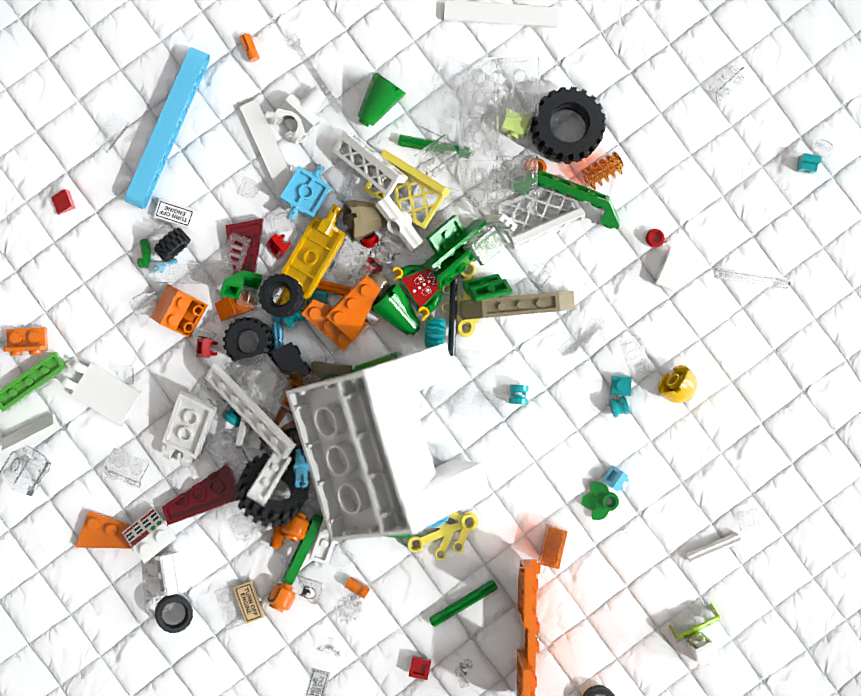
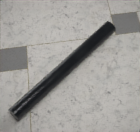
(452, 317)

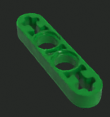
(302, 550)

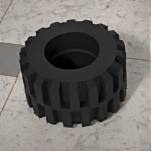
(237, 328)

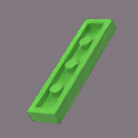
(31, 380)

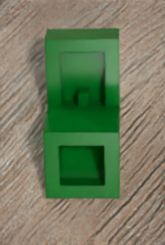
(234, 284)

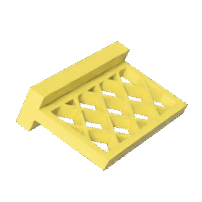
(418, 178)

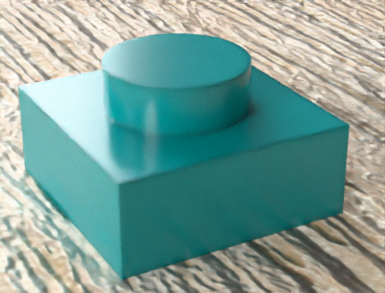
(621, 385)

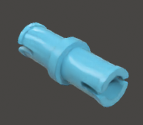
(300, 468)

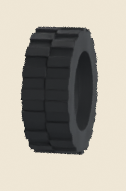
(266, 293)

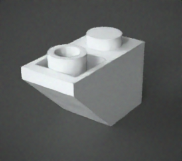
(702, 648)

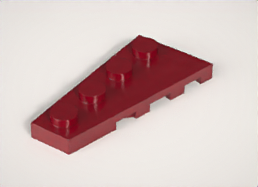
(204, 496)

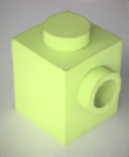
(516, 127)

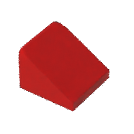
(63, 202)

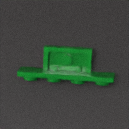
(449, 238)
(454, 265)

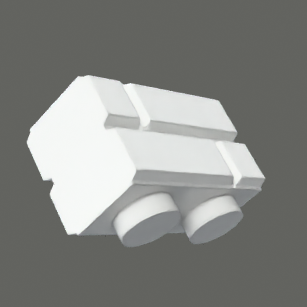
(171, 573)

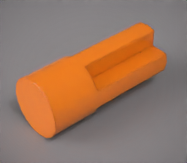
(249, 47)

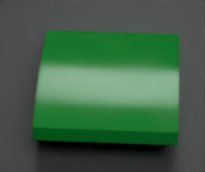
(486, 287)

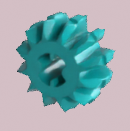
(435, 332)

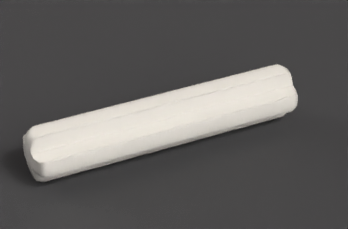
(713, 547)

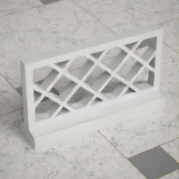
(551, 225)

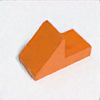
(228, 308)

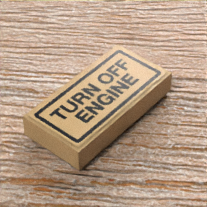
(248, 601)

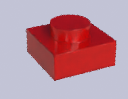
(419, 667)

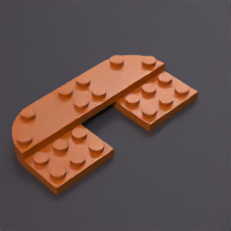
(527, 612)

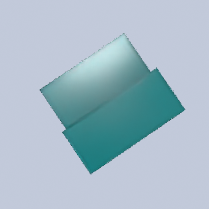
(808, 163)

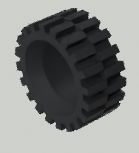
(274, 510)

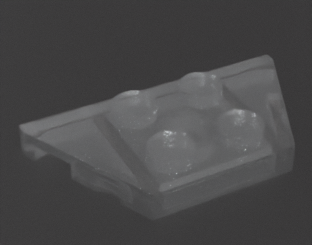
(262, 382)

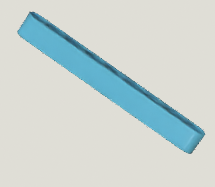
(167, 128)

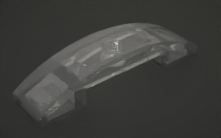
(186, 273)

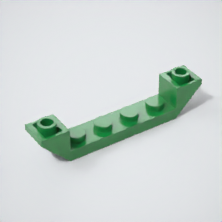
(581, 193)

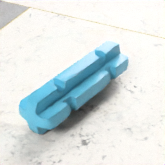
(277, 331)

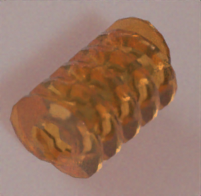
(603, 170)

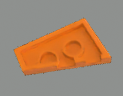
(354, 307)
(316, 314)
(102, 532)

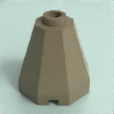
(362, 219)

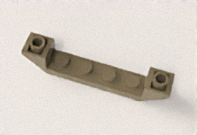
(517, 305)

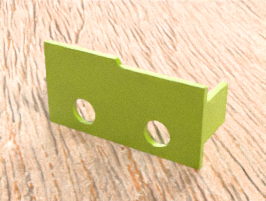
(697, 628)

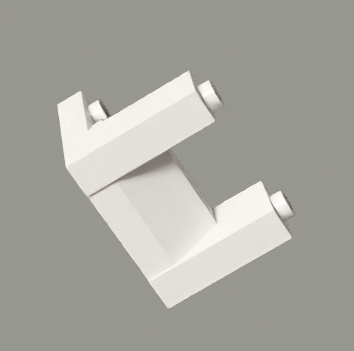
(373, 453)

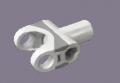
(301, 112)

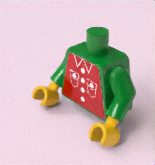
(421, 286)

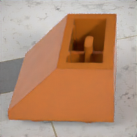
(178, 311)

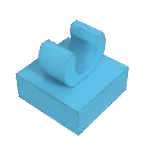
(615, 478)

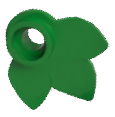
(597, 500)

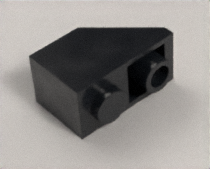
(288, 359)

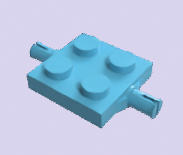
(305, 192)

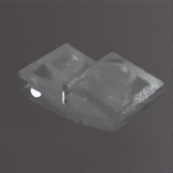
(353, 263)
(230, 607)

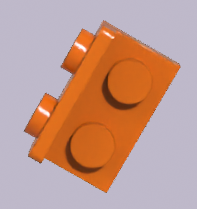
(26, 339)

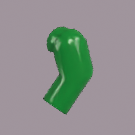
(146, 254)

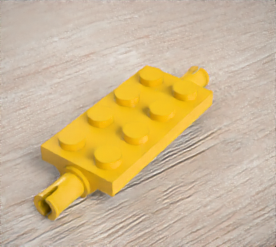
(313, 253)

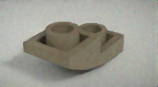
(322, 368)

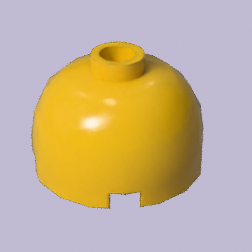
(679, 385)

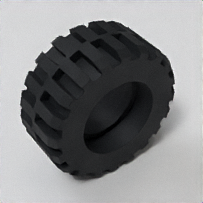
(583, 105)

